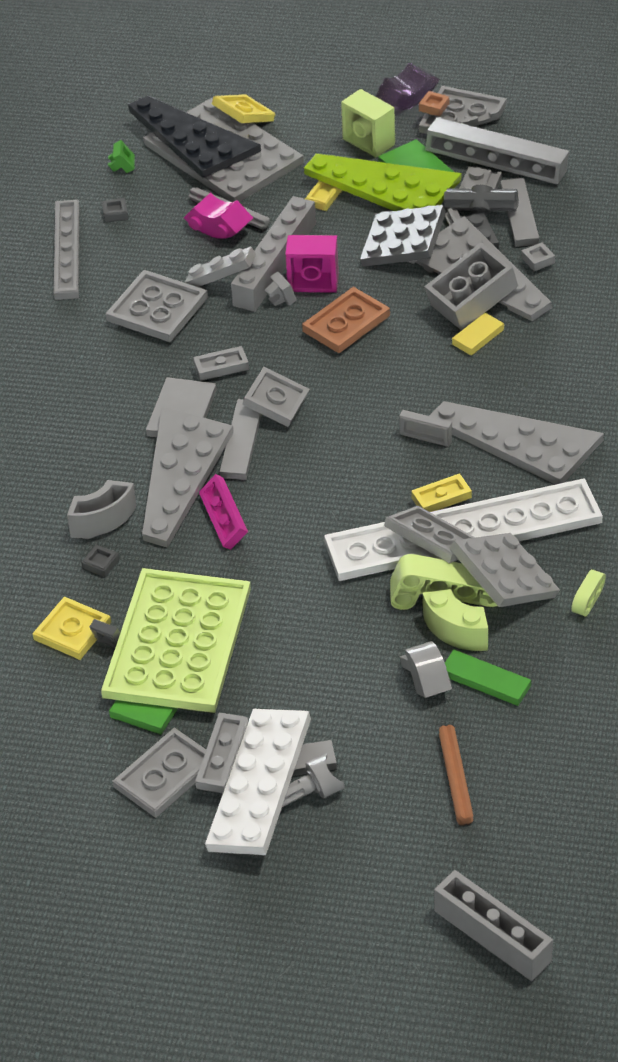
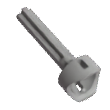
(317, 779)

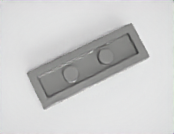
(220, 267)
(221, 752)

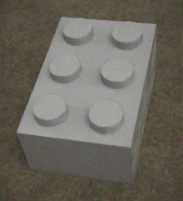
(471, 286)

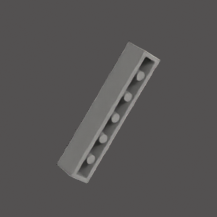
(497, 150)
(270, 257)

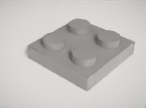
(275, 396)

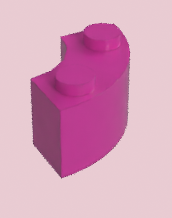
(218, 217)

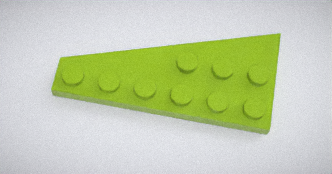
(383, 183)

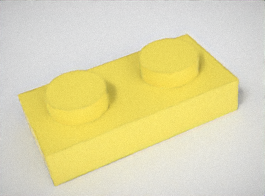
(442, 493)

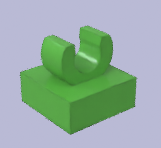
(121, 158)

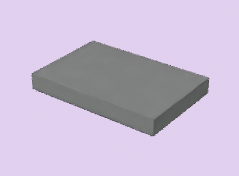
(183, 396)
(427, 531)
(162, 773)

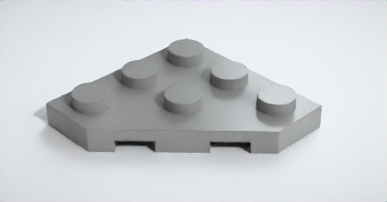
(466, 108)

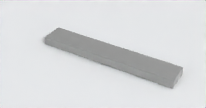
(66, 249)

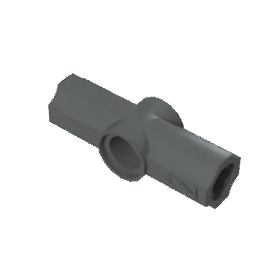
(481, 199)

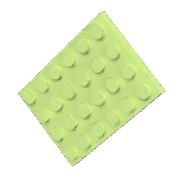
(177, 640)

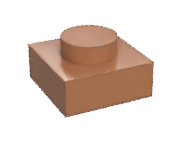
(434, 103)

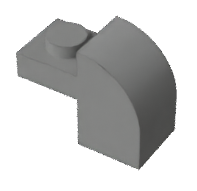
(427, 669)

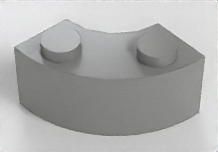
(101, 510)

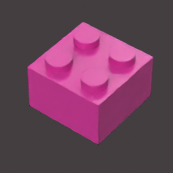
(312, 263)

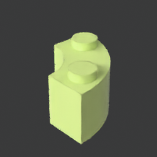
(455, 621)

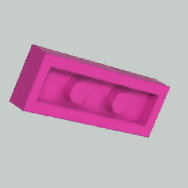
(223, 512)

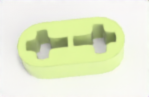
(588, 592)

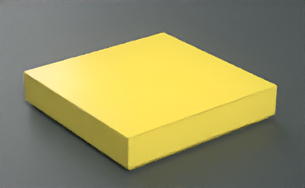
(243, 108)
(69, 629)

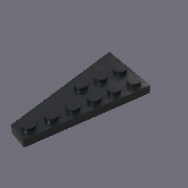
(194, 140)

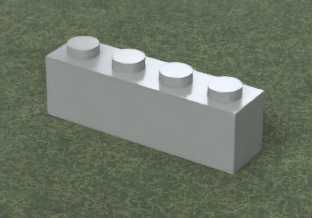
(493, 925)

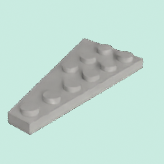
(463, 237)
(532, 444)
(181, 464)

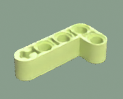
(426, 574)

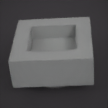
(538, 256)

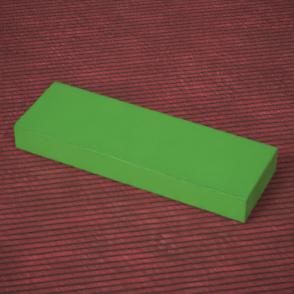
(487, 677)

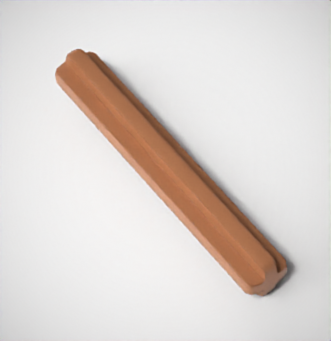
(456, 775)

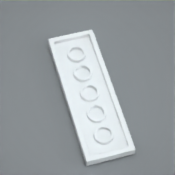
(258, 782)

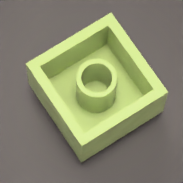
(368, 123)

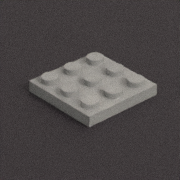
(156, 305)
(504, 569)

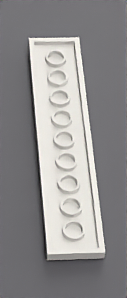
(522, 514)

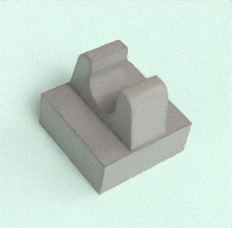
(280, 290)

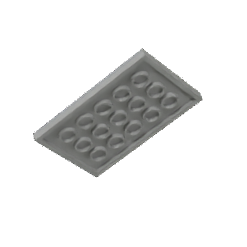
(245, 176)

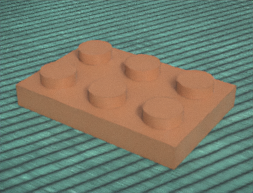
(346, 319)

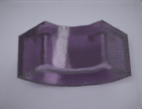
(407, 88)

